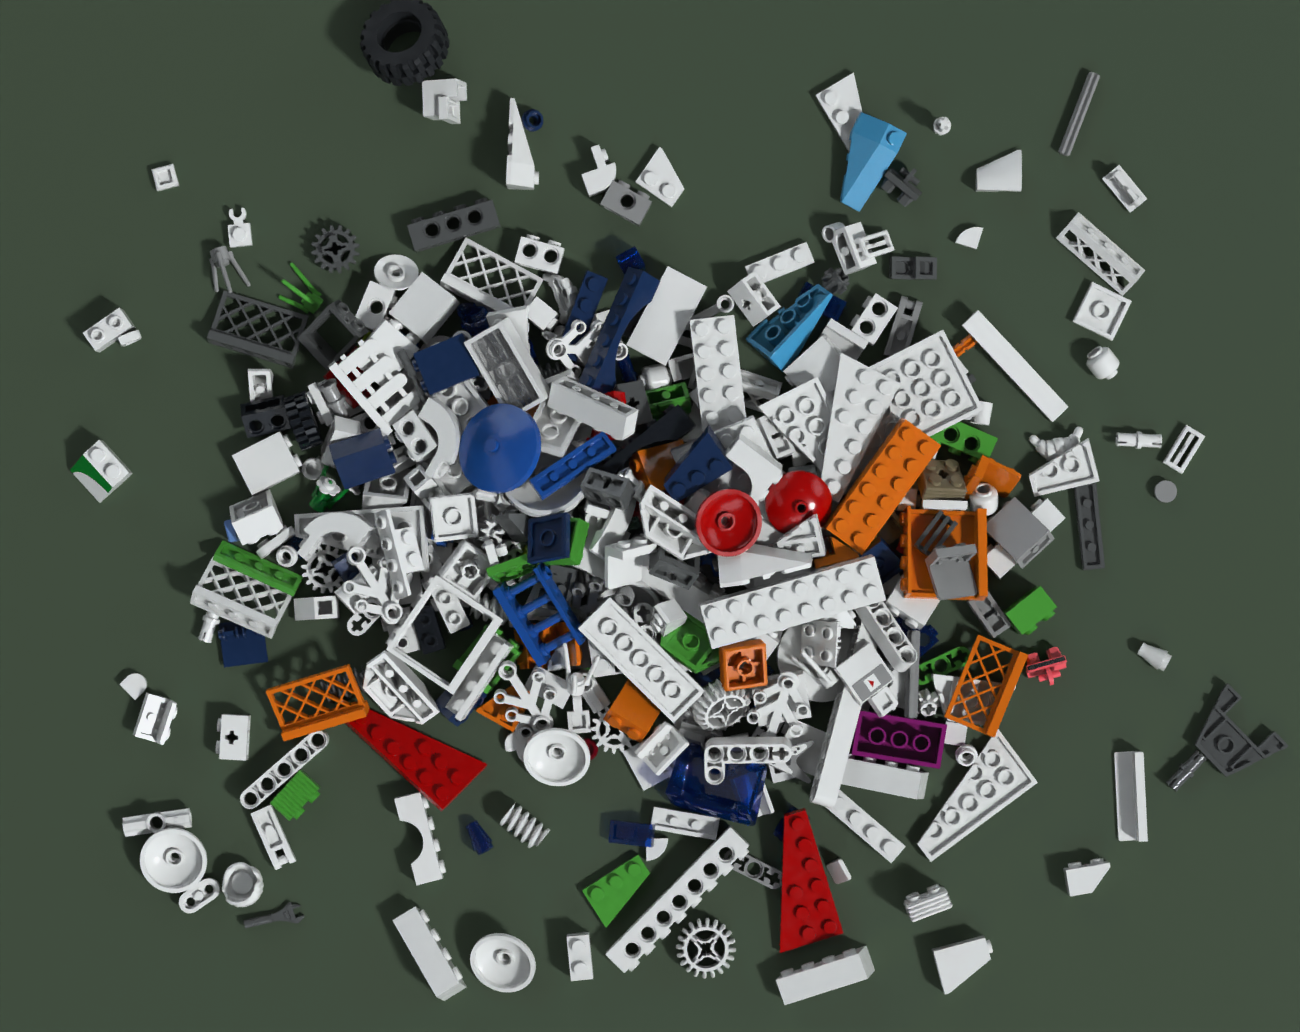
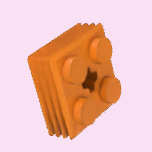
(752, 674)

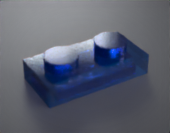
(631, 833)

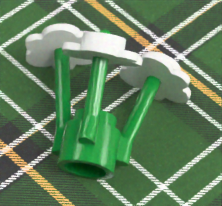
(325, 489)

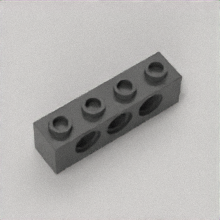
(488, 221)

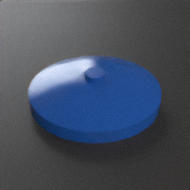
(500, 448)

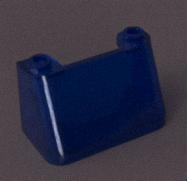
(733, 799)

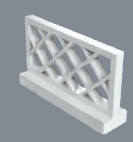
(477, 295)
(235, 609)

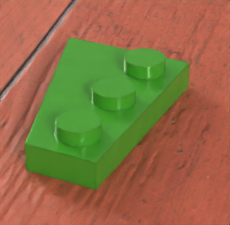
(616, 888)

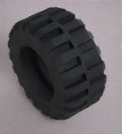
(415, 62)

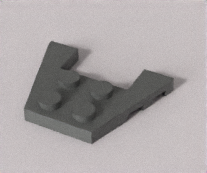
(1225, 742)

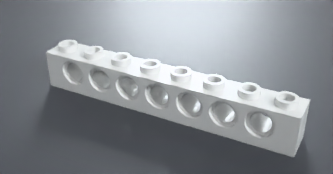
(617, 952)

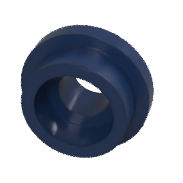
(538, 120)

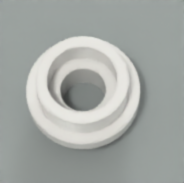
(282, 560)
(966, 760)

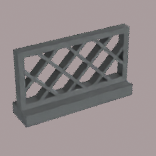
(251, 347)

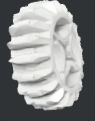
(720, 708)
(693, 963)

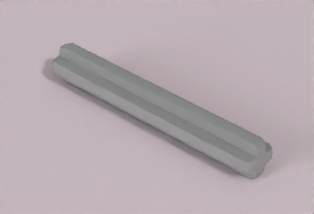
(1079, 113)
(912, 678)

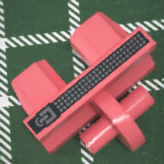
(1046, 669)

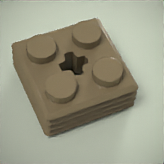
(942, 481)

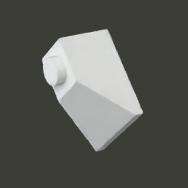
(386, 491)

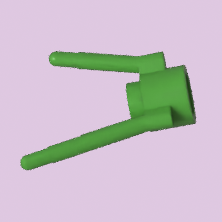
(310, 301)

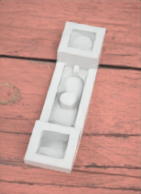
(613, 529)

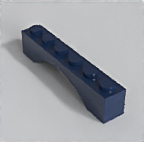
(634, 293)

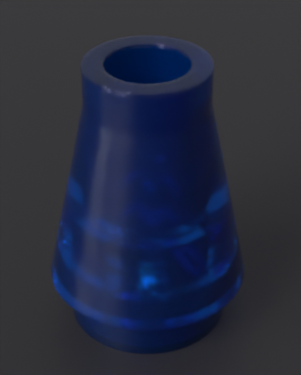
(479, 838)

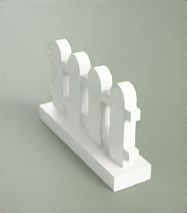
(370, 375)

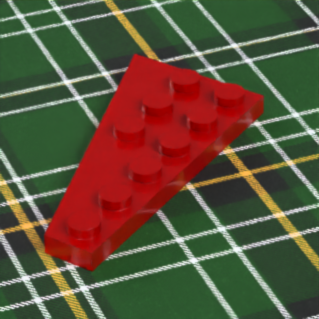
(424, 762)

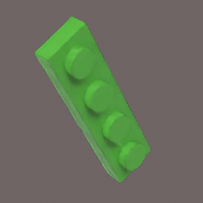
(257, 568)

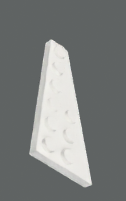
(856, 412)
(401, 517)

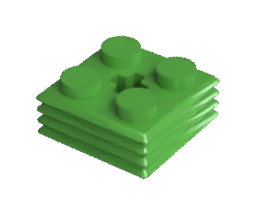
(578, 536)

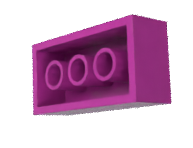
(899, 739)

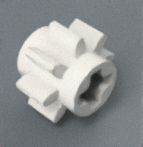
(927, 702)

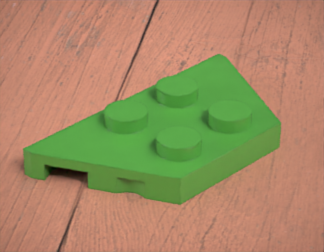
(691, 645)

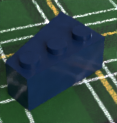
(698, 466)

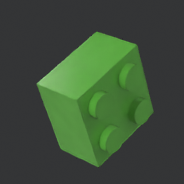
(1029, 610)

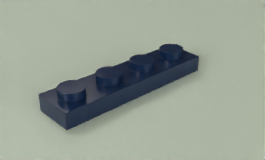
(585, 305)

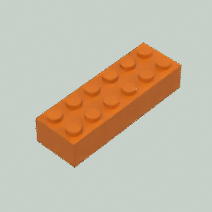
(881, 485)

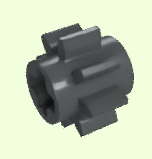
(835, 281)

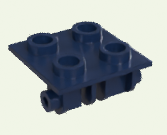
(241, 645)

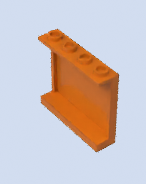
(969, 530)

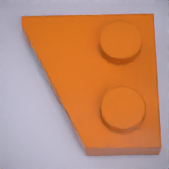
(496, 711)

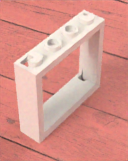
(407, 620)

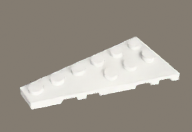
(804, 420)
(984, 790)

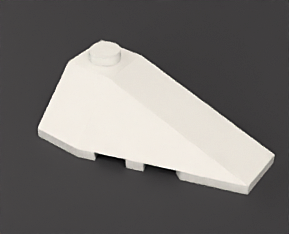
(761, 562)

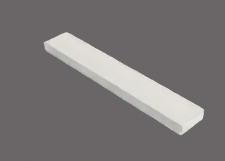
(1014, 366)

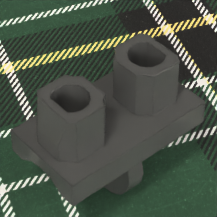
(895, 179)

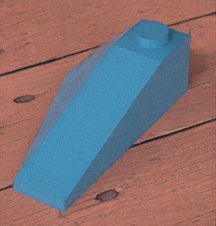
(870, 155)
(787, 333)

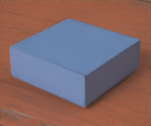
(230, 531)

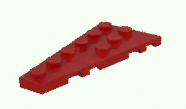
(806, 898)

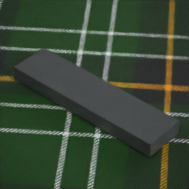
(1089, 527)

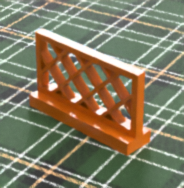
(1004, 692)
(322, 720)

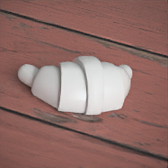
(563, 292)
(1052, 448)

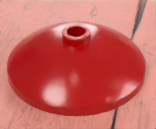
(795, 489)
(742, 523)

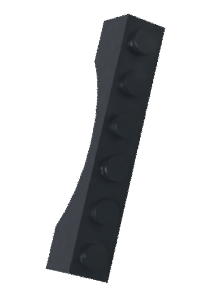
(671, 426)

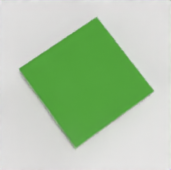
(510, 569)

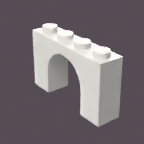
(755, 462)

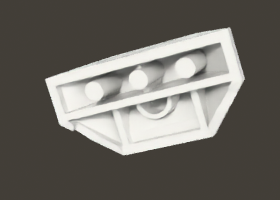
(670, 525)
(398, 689)

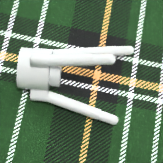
(824, 675)
(576, 681)

